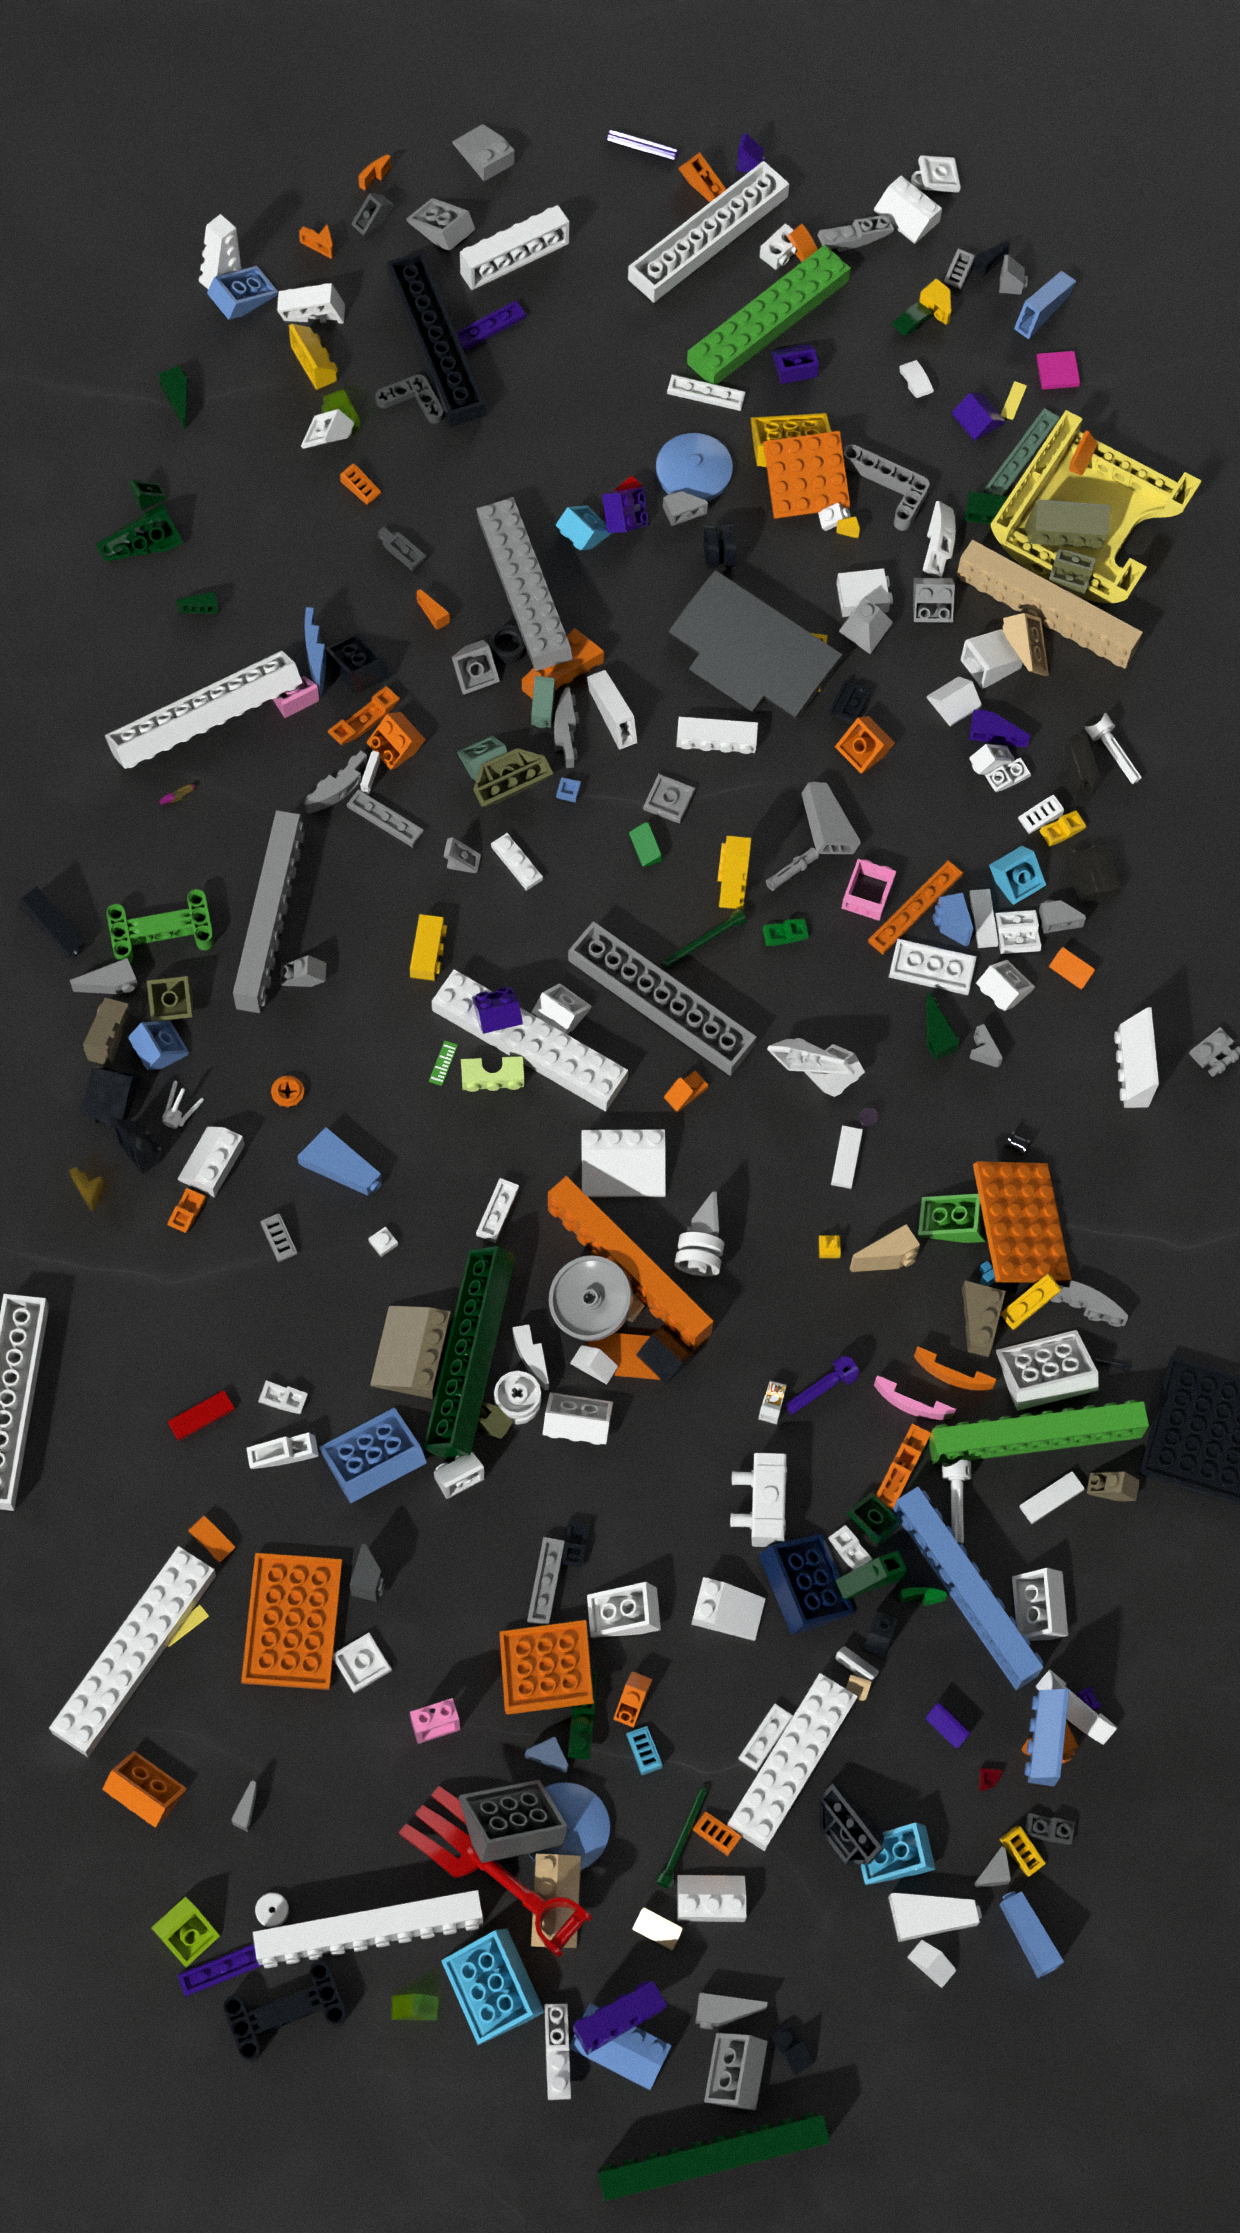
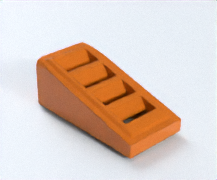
(351, 475)
(437, 615)
(712, 1839)

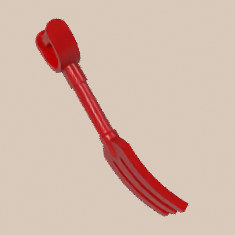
(470, 1862)

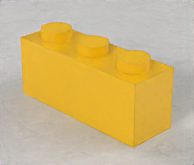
(428, 947)

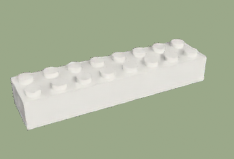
(792, 1762)

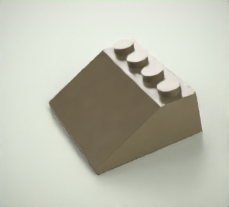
(411, 1350)

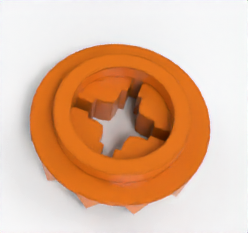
(280, 1086)

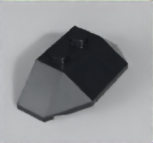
(849, 1827)

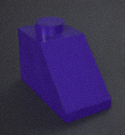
(749, 154)

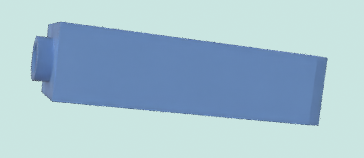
(1043, 304)
(338, 1162)
(1030, 1934)

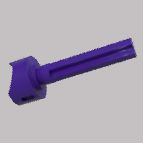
(825, 1383)

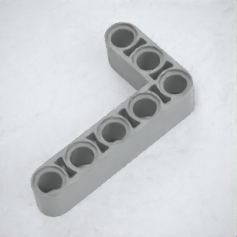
(891, 480)

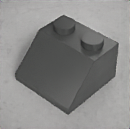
(367, 1577)

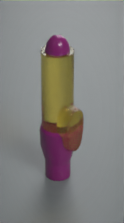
(177, 795)

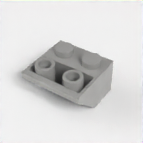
(933, 599)

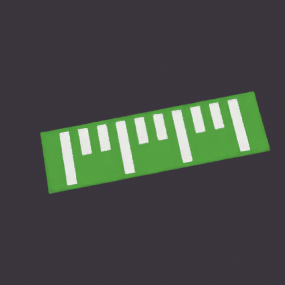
(443, 1063)

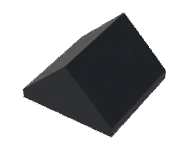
(665, 1354)

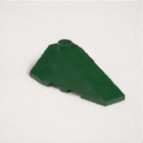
(144, 535)

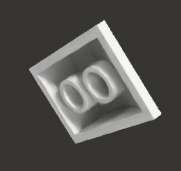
(728, 1609)
(624, 1611)

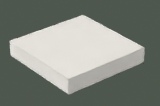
(939, 173)
(361, 1662)

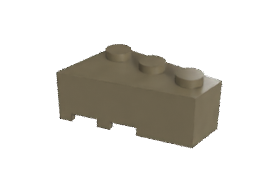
(106, 1031)
(982, 1314)

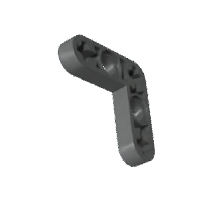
(413, 390)

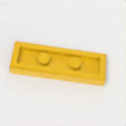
(1031, 1301)

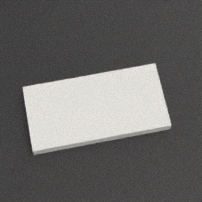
(932, 966)

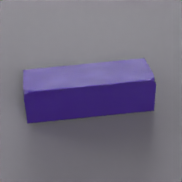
(947, 1725)

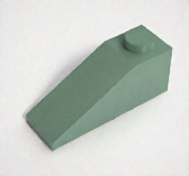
(543, 702)

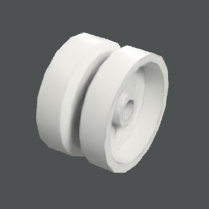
(699, 1254)
(518, 1396)

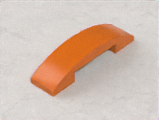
(365, 718)
(952, 1377)

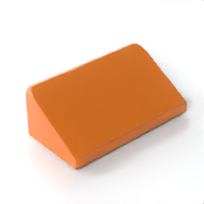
(1083, 454)
(1072, 968)

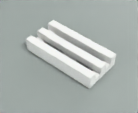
(370, 772)

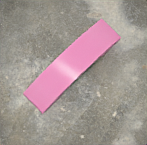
(906, 1404)

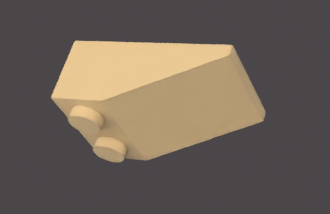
(1027, 640)
(889, 1252)

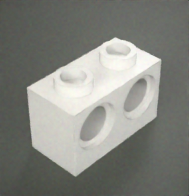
(778, 244)

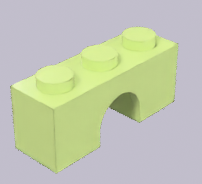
(476, 1078)

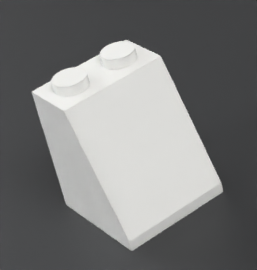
(990, 658)

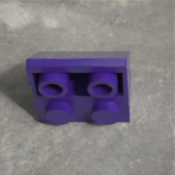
(795, 363)
(625, 510)
(497, 1010)

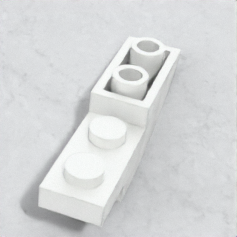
(942, 540)
(557, 2051)

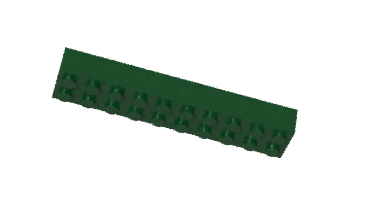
(469, 1352)
(712, 2157)

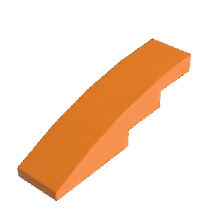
(903, 1465)

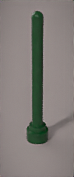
(736, 918)
(665, 1878)

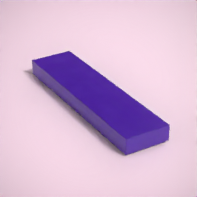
(490, 325)
(218, 1970)

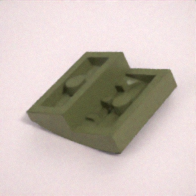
(1071, 571)

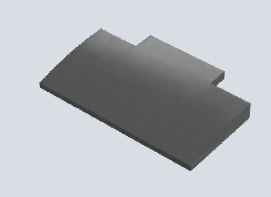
(752, 648)

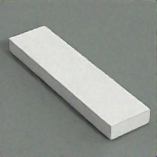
(706, 392)

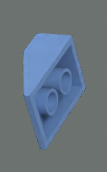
(241, 291)

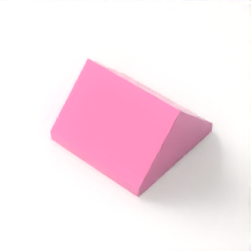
(297, 699)

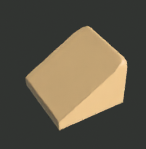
(859, 1686)

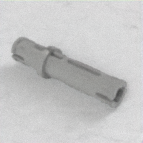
(798, 864)

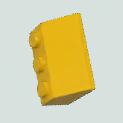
(312, 356)

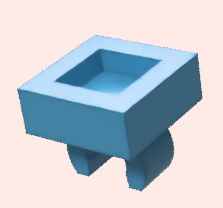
(988, 1274)

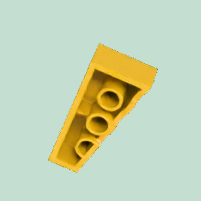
(733, 871)

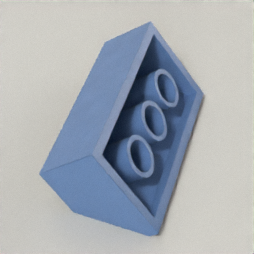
(1048, 1736)
(631, 2055)

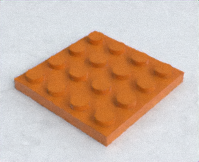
(806, 474)
(546, 1667)

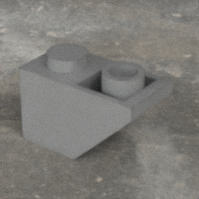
(303, 972)

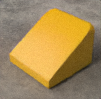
(848, 527)

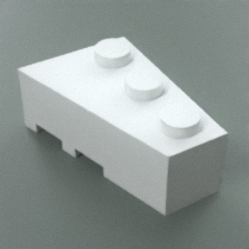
(311, 303)

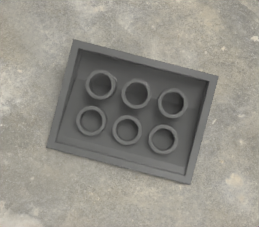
(512, 1821)

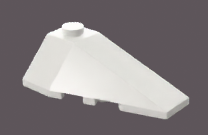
(803, 1056)

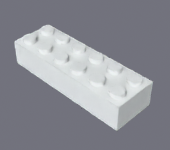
(514, 247)

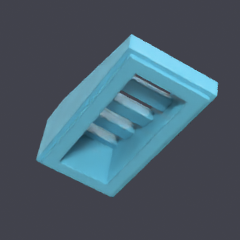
(653, 1766)

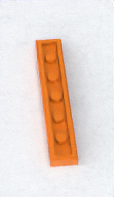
(915, 907)

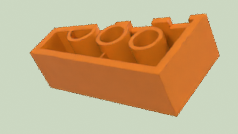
(584, 655)

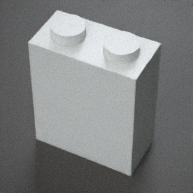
(861, 584)

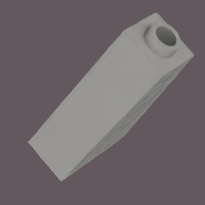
(827, 821)

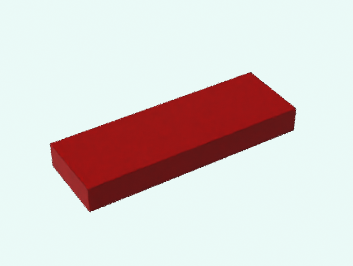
(201, 1415)

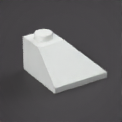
(328, 428)

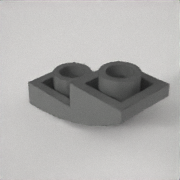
(1049, 1829)

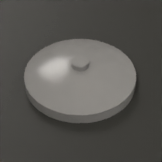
(590, 1298)

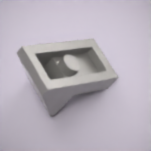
(461, 856)
(988, 1052)

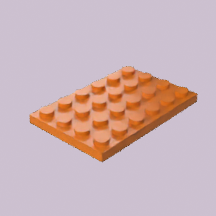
(1021, 1221)
(292, 1621)

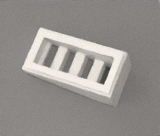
(1044, 805)

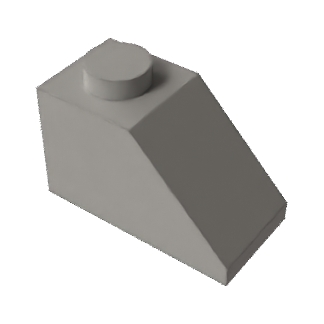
(1012, 277)
(683, 507)
(1059, 916)

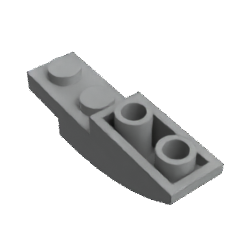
(856, 235)
(564, 727)
(332, 789)
(1096, 1304)

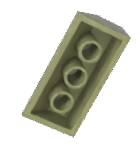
(1068, 524)

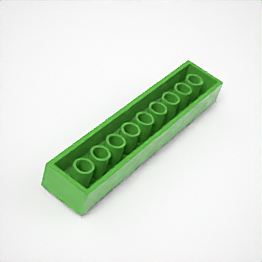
(768, 315)
(1038, 1432)

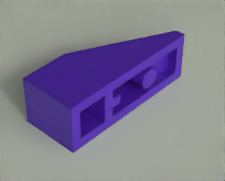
(992, 728)

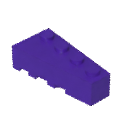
(619, 2017)

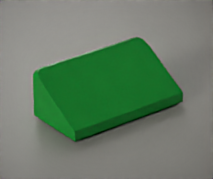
(645, 845)

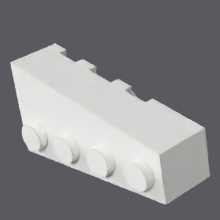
(220, 251)

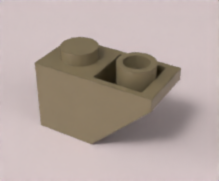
(1113, 1486)

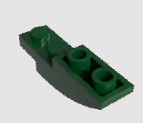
(582, 1727)

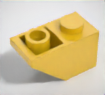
(937, 299)

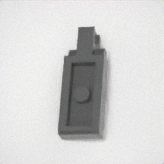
(402, 548)

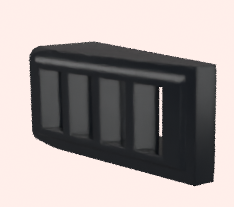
(989, 259)

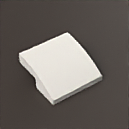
(1018, 931)

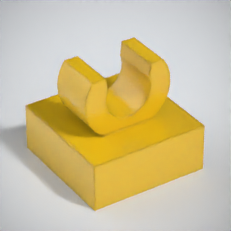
(829, 1247)

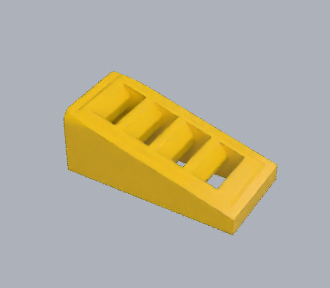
(1023, 1838)

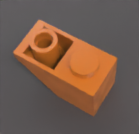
(632, 1699)

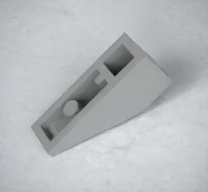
(110, 979)
(719, 2010)

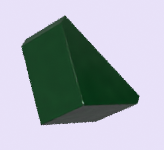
(146, 493)

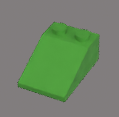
(952, 1218)

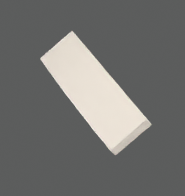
(531, 1355)
(282, 1451)

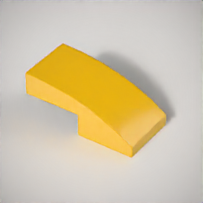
(1064, 828)

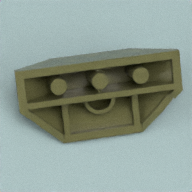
(510, 775)

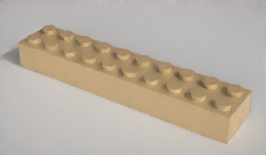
(1055, 606)

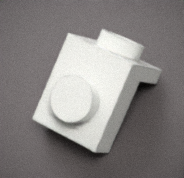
(830, 516)

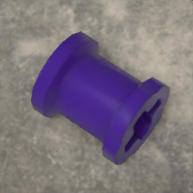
(1088, 1698)

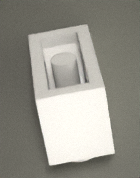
(990, 758)

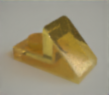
(89, 1190)

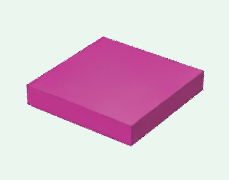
(1058, 370)

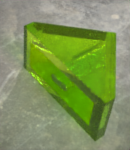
(414, 2007)

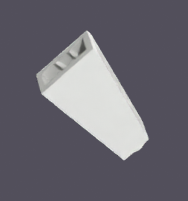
(613, 709)
(930, 1915)

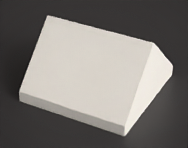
(955, 700)

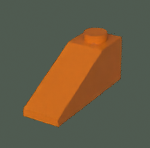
(702, 177)

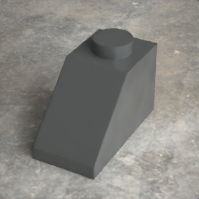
(372, 213)

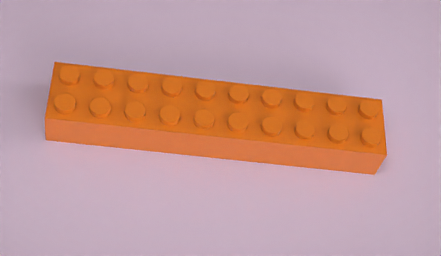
(646, 1278)

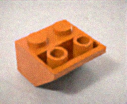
(395, 739)

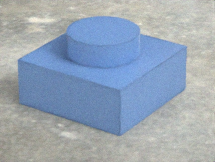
(568, 789)

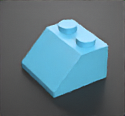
(582, 527)
(1018, 874)

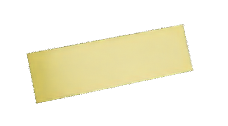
(1013, 400)
(194, 1618)

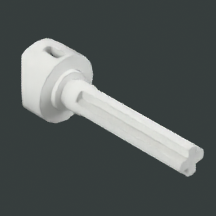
(1102, 731)
(957, 1474)

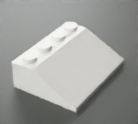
(1137, 1060)
(623, 1163)
(1048, 1370)

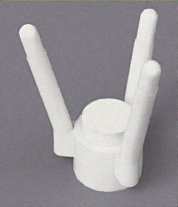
(172, 1116)

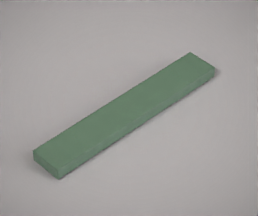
(1022, 453)

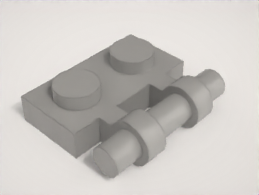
(1211, 1048)

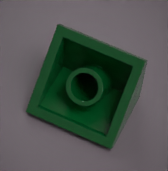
(874, 1518)

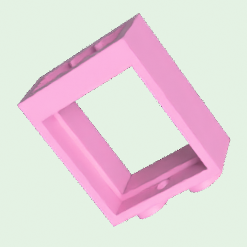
(862, 906)
(437, 1724)

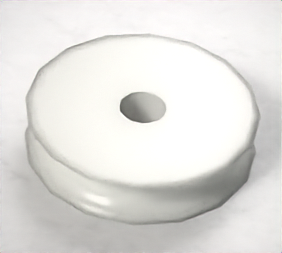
(281, 1910)

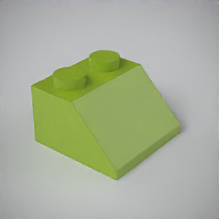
(185, 1931)

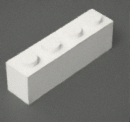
(717, 735)

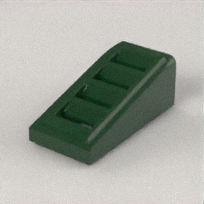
(201, 603)

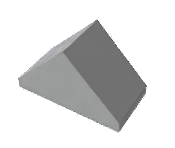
(996, 1872)

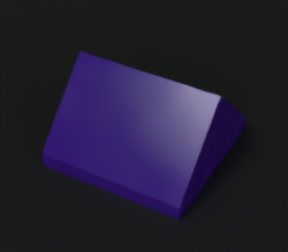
(977, 415)

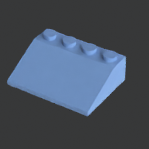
(373, 1455)

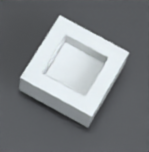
(383, 1241)

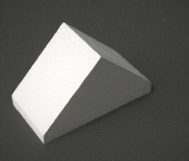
(594, 1363)
(932, 1963)

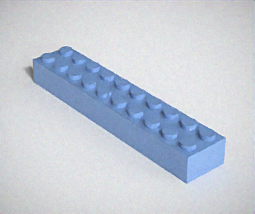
(967, 1588)

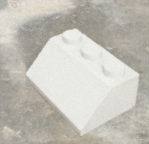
(908, 209)
(212, 1160)
(577, 1418)
(1040, 1604)
(711, 1898)

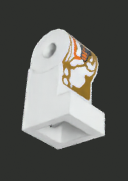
(772, 1402)

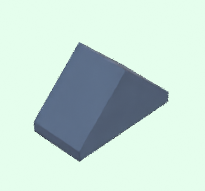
(548, 1754)

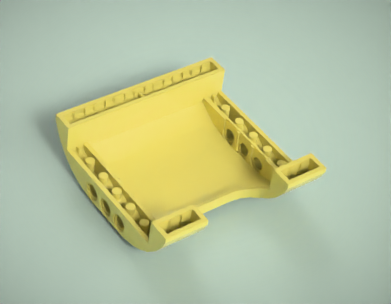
(1109, 479)

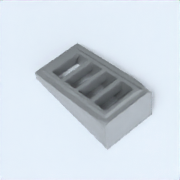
(962, 255)
(272, 1221)
(244, 1811)

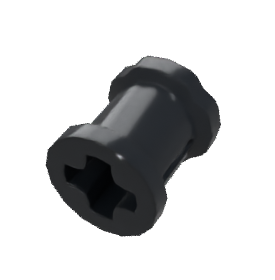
(1017, 1143)

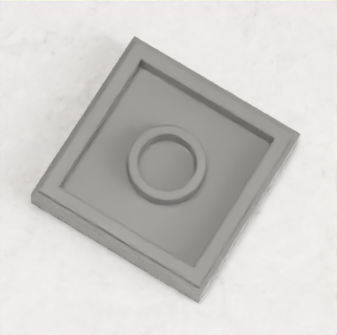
(669, 798)

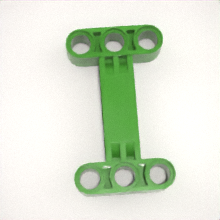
(160, 926)

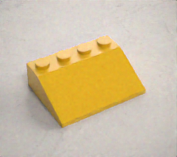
(785, 427)

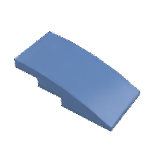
(315, 650)

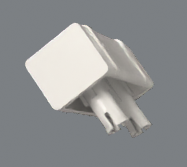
(769, 1499)

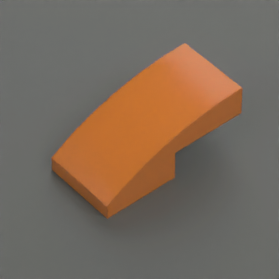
(377, 169)
(802, 242)
(186, 1211)
(211, 1538)

